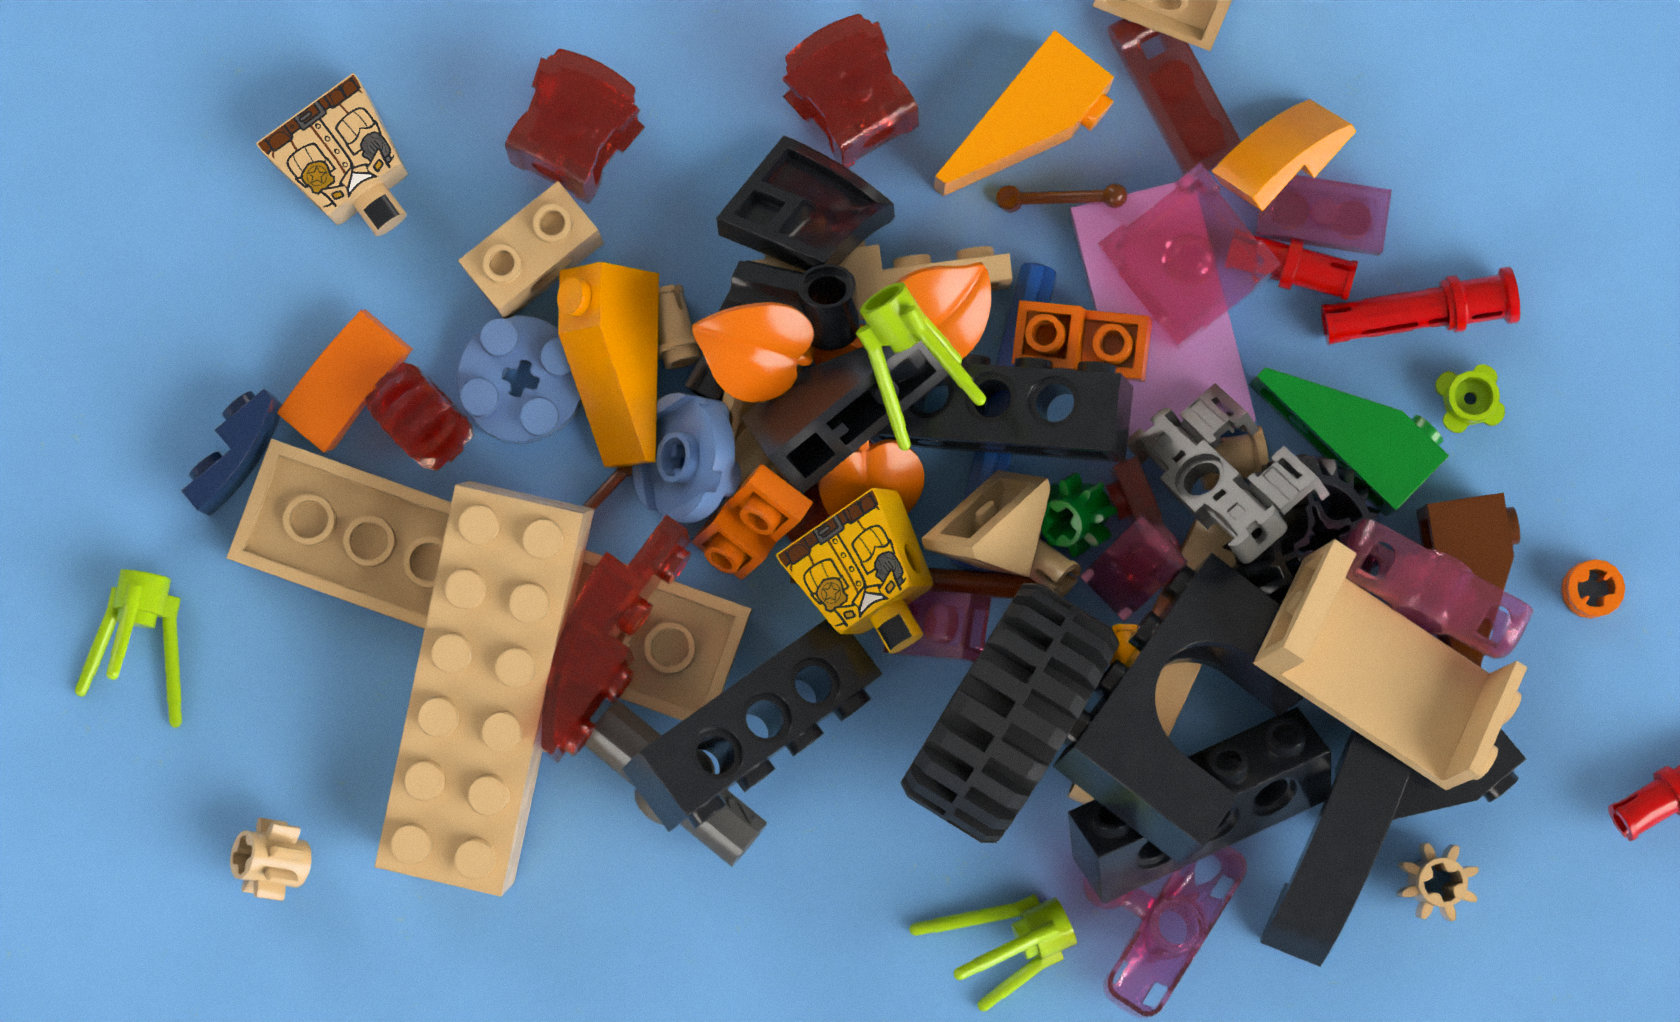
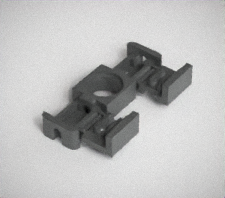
(1188, 453)

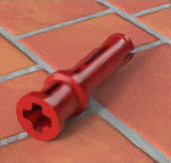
(1449, 305)

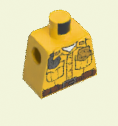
(863, 568)

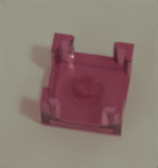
(1189, 257)

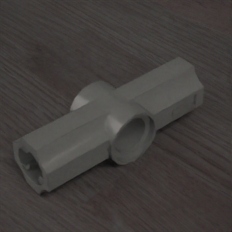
(623, 734)

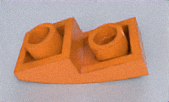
(1076, 335)
(341, 378)
(751, 522)

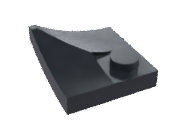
(804, 208)

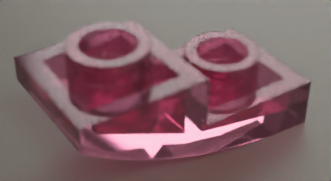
(1135, 567)

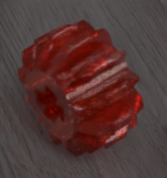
(419, 416)

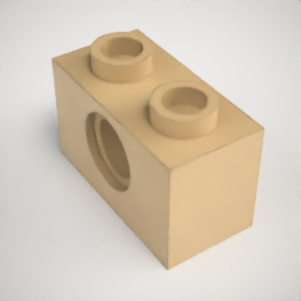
(530, 250)

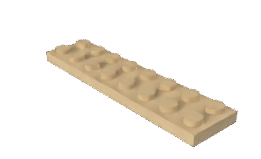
(383, 550)

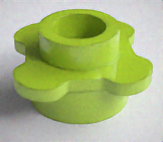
(1483, 386)

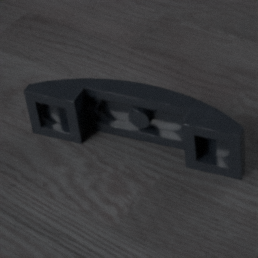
(1338, 852)

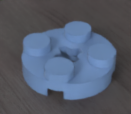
(487, 396)
(703, 433)

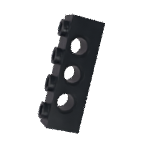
(1092, 431)
(1270, 767)
(669, 769)

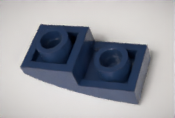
(247, 433)

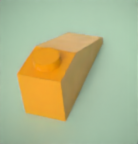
(1036, 112)
(613, 354)

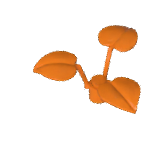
(759, 345)

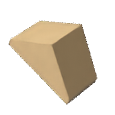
(995, 524)

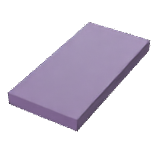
(1172, 375)

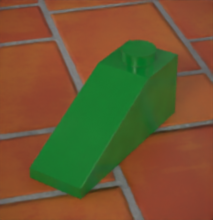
(1374, 440)

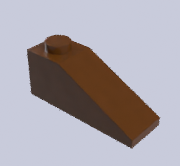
(1481, 536)

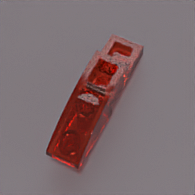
(589, 657)

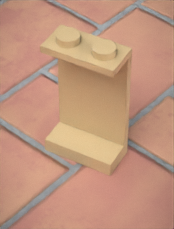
(1387, 674)

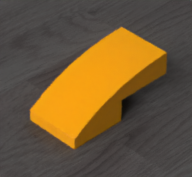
(1274, 153)

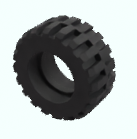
(1011, 713)

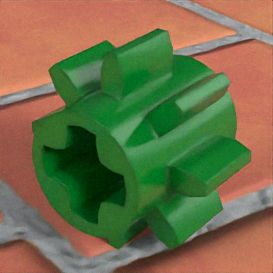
(1077, 515)

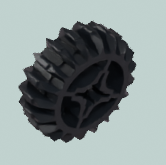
(1309, 527)

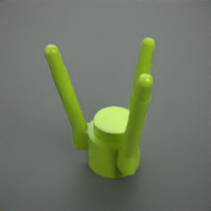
(899, 322)
(137, 603)
(1040, 932)

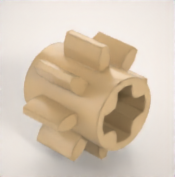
(270, 859)
(1452, 891)

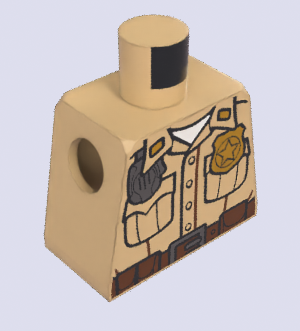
(341, 157)

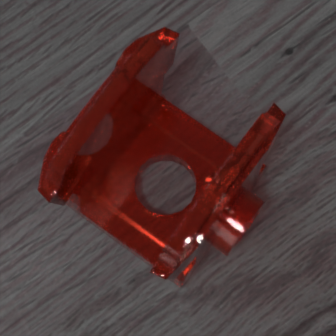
(849, 88)
(574, 122)

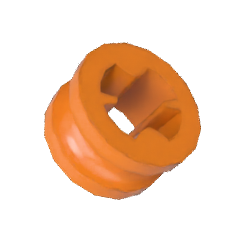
(1604, 604)

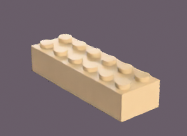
(481, 687)

